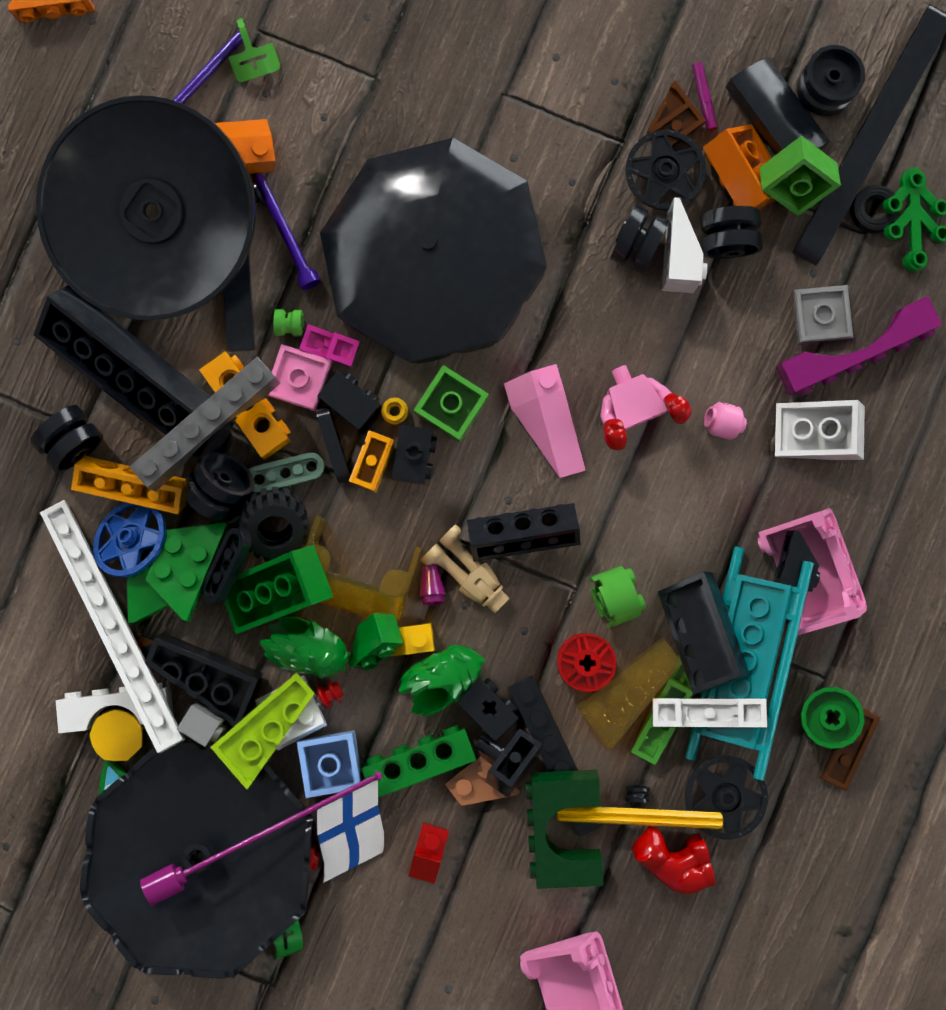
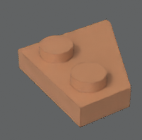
(470, 783)

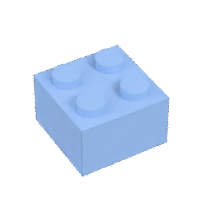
(329, 763)

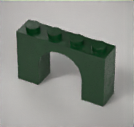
(554, 865)

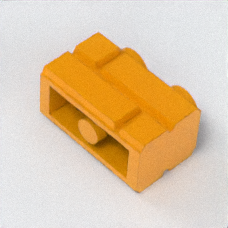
(372, 461)

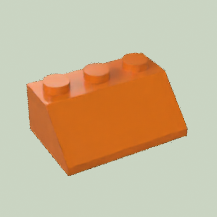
(253, 142)
(737, 160)

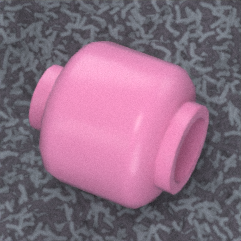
(725, 420)

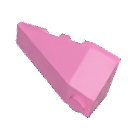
(545, 414)

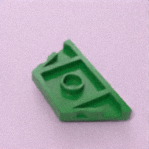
(184, 565)

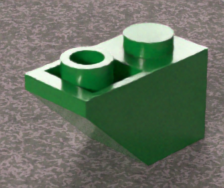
(375, 640)

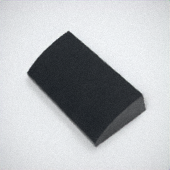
(773, 107)
(703, 633)

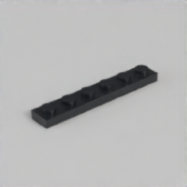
(544, 729)

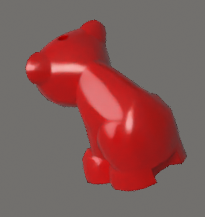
(681, 871)

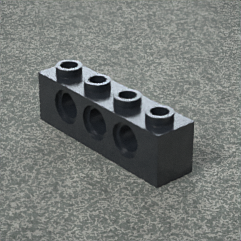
(524, 532)

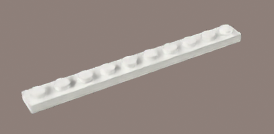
(112, 627)

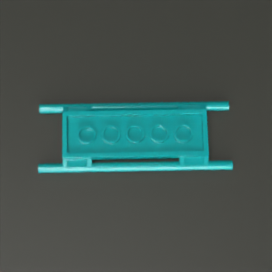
(758, 619)

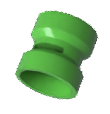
(288, 322)

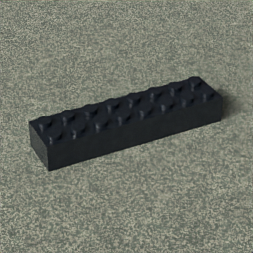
(122, 366)

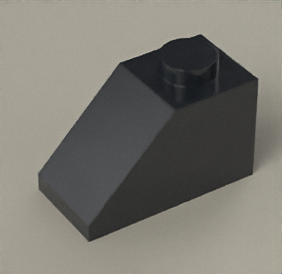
(792, 556)

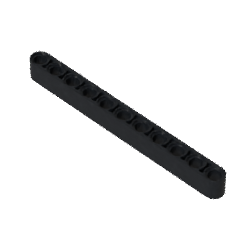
(873, 134)

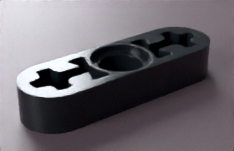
(333, 444)

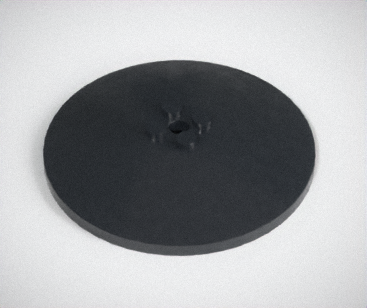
(97, 199)

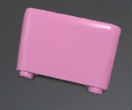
(838, 591)
(573, 974)

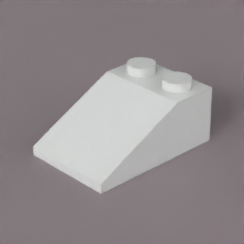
(682, 253)
(820, 430)

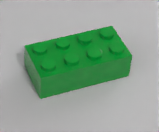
(277, 589)

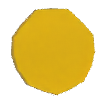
(116, 735)

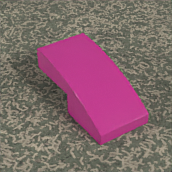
(329, 345)

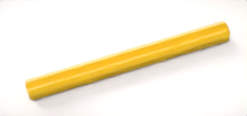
(642, 817)

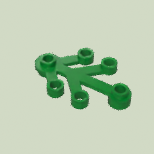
(915, 216)

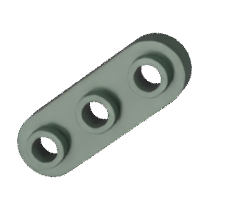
(298, 467)

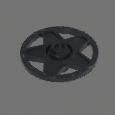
(665, 169)
(727, 796)

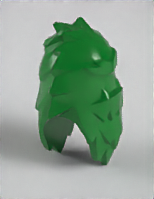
(305, 648)
(441, 678)

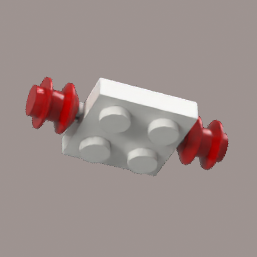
(311, 717)

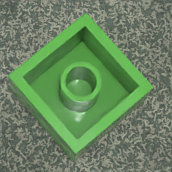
(799, 176)
(451, 404)

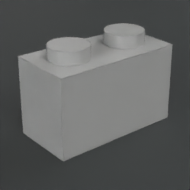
(203, 725)

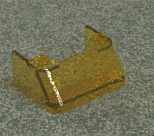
(361, 596)

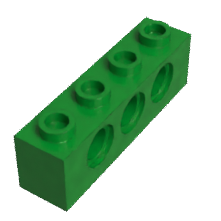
(461, 754)

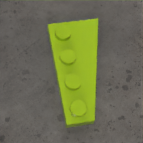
(257, 735)

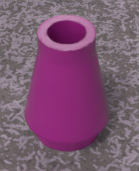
(431, 587)

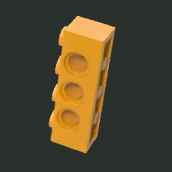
(265, 443)
(122, 484)

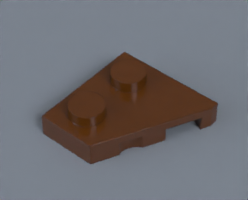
(677, 114)

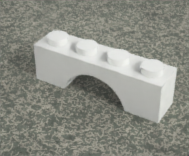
(80, 712)

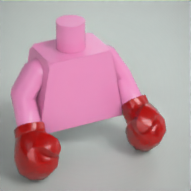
(637, 402)

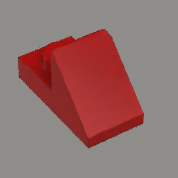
(428, 852)

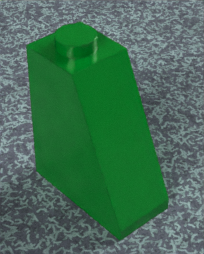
(142, 598)

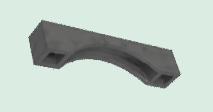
(175, 448)

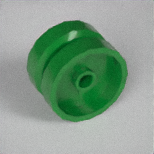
(848, 712)

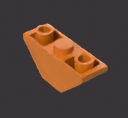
(52, 9)

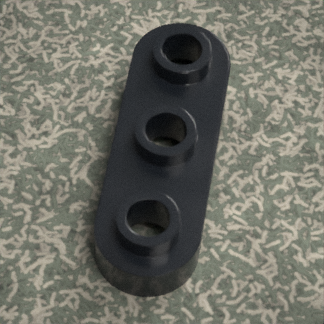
(226, 565)

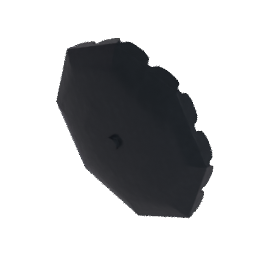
(433, 251)
(181, 812)

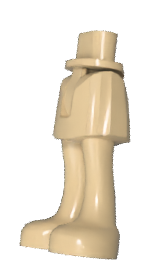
(481, 582)

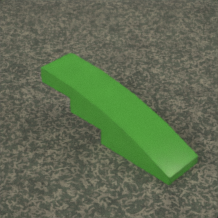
(652, 739)

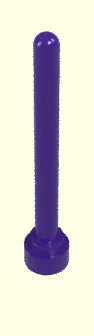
(209, 68)
(307, 276)

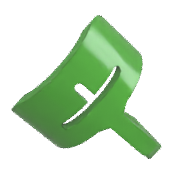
(264, 66)

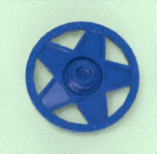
(129, 540)

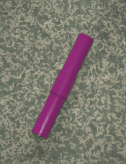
(704, 96)

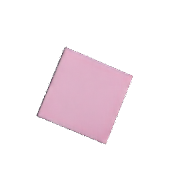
(300, 376)

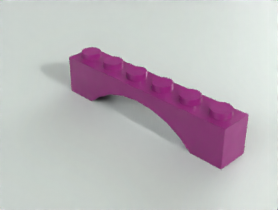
(908, 323)

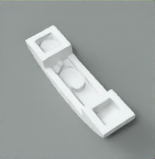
(709, 712)

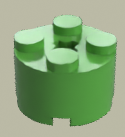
(616, 596)

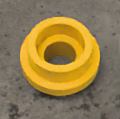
(394, 402)

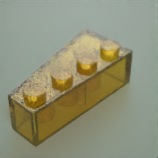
(628, 692)

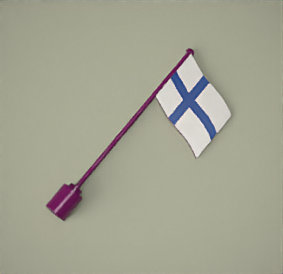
(346, 831)

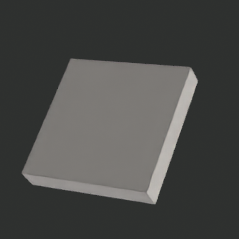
(822, 314)

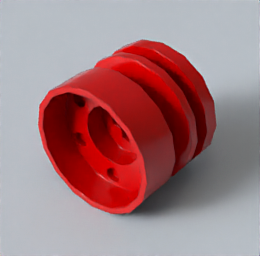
(573, 650)

